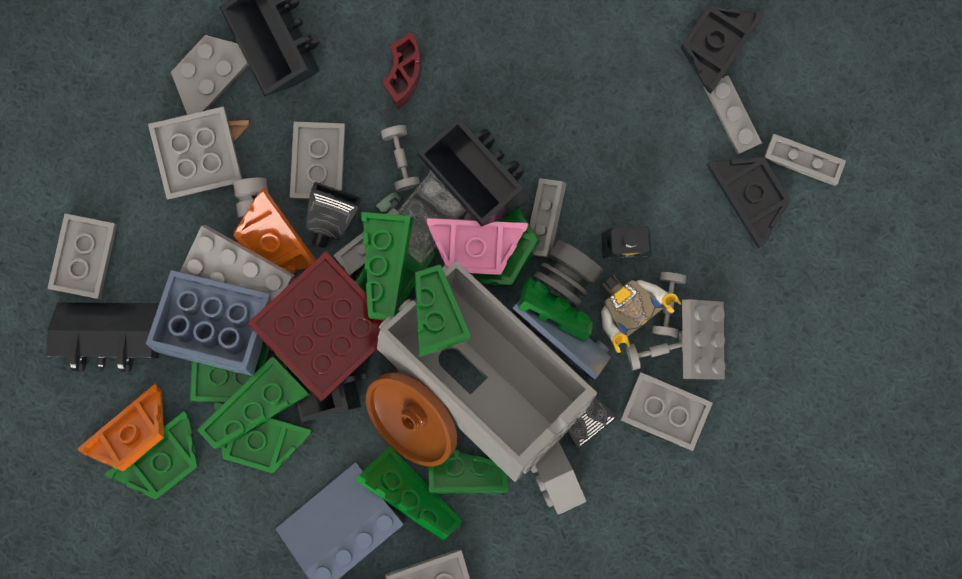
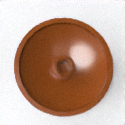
(411, 419)

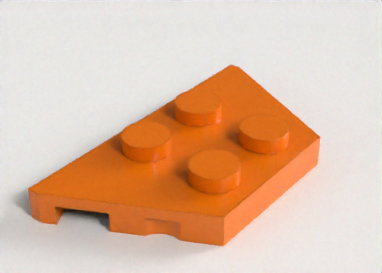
(272, 236)
(129, 433)

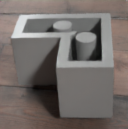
(558, 480)

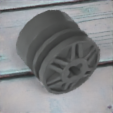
(569, 271)

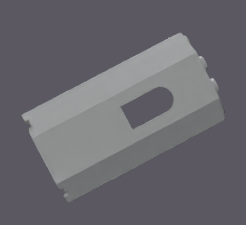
(528, 388)

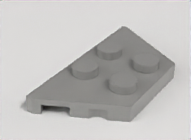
(207, 72)

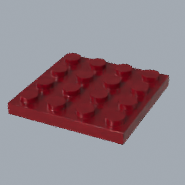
(319, 326)

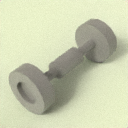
(394, 133)
(672, 278)
(657, 350)

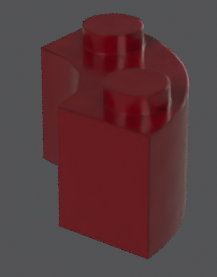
(405, 71)

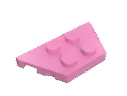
(476, 247)

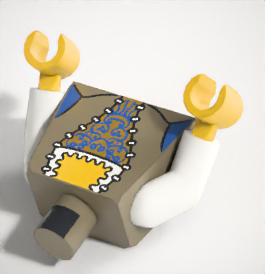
(631, 307)

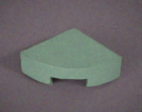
(388, 204)

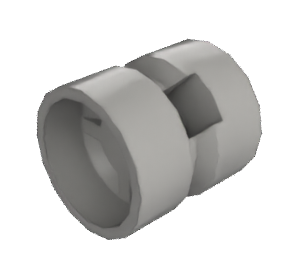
(246, 192)

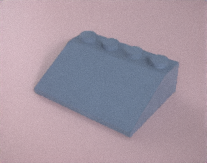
(208, 323)
(584, 356)
(338, 527)

